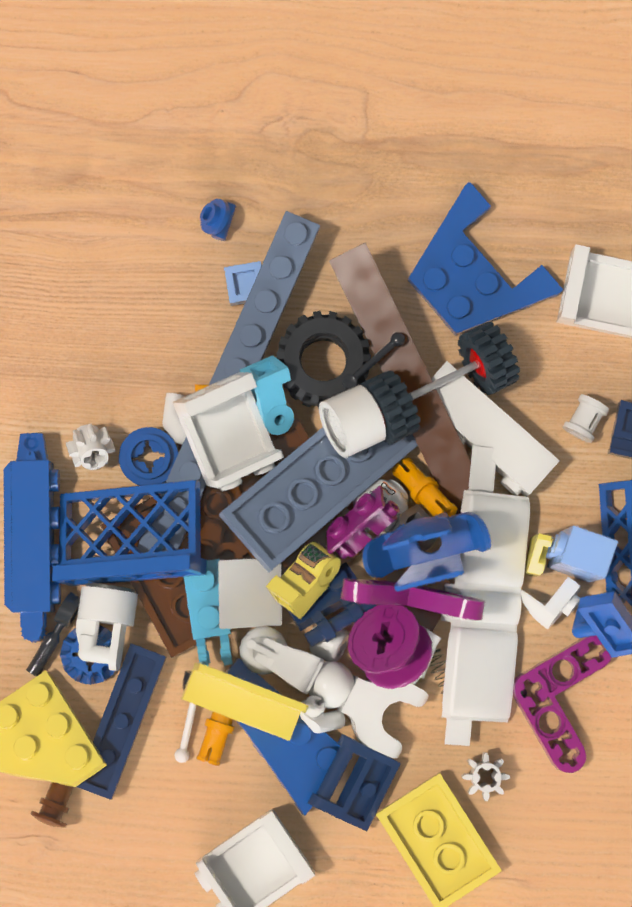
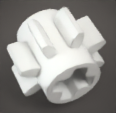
(90, 447)
(496, 775)

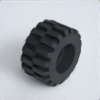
(315, 329)

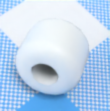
(333, 649)

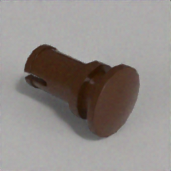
(54, 805)

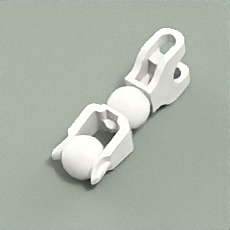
(267, 652)

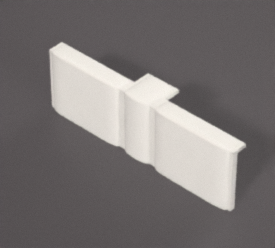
(485, 651)

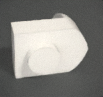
(563, 601)

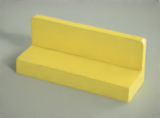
(242, 701)

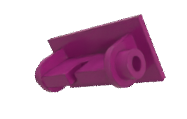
(348, 533)

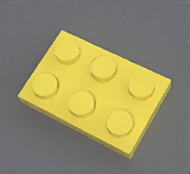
(438, 842)

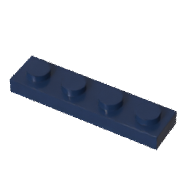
(124, 717)

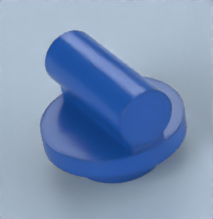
(217, 218)

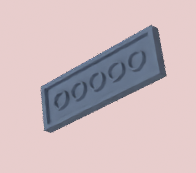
(306, 494)

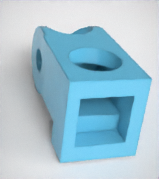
(269, 394)

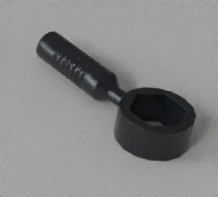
(64, 617)

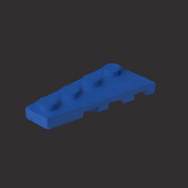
(296, 763)

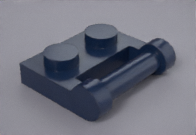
(364, 787)

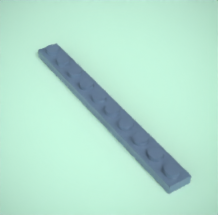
(246, 345)

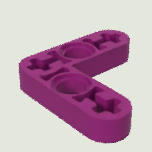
(439, 601)
(549, 688)

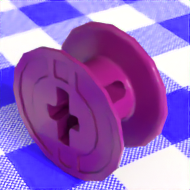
(390, 646)

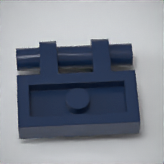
(327, 604)

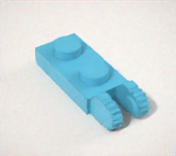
(203, 608)

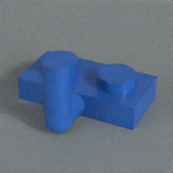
(607, 619)

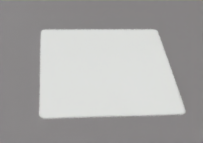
(244, 595)

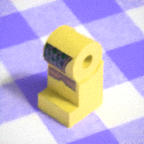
(305, 579)

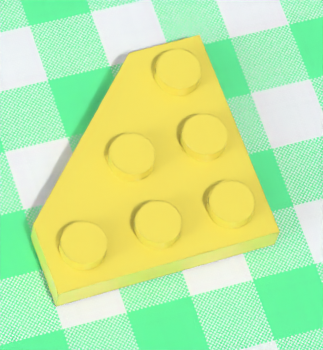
(44, 736)

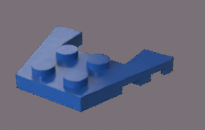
(462, 282)

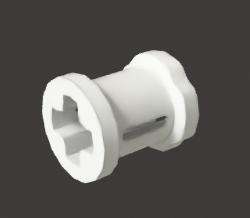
(586, 418)

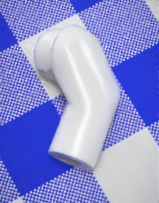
(171, 420)
(318, 720)

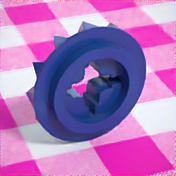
(135, 445)
(78, 668)

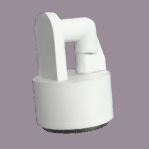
(109, 606)

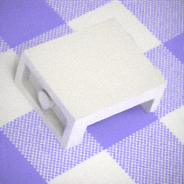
(597, 293)
(227, 431)
(254, 865)

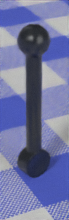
(350, 380)

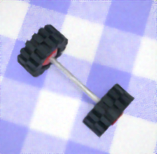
(485, 359)

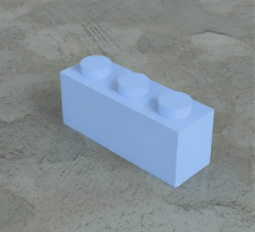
(581, 554)

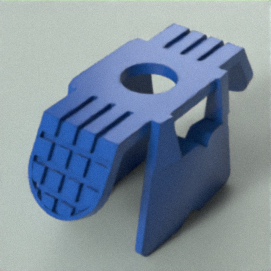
(401, 548)

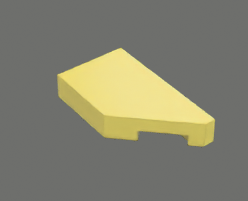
(537, 554)

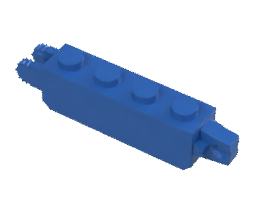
(30, 536)

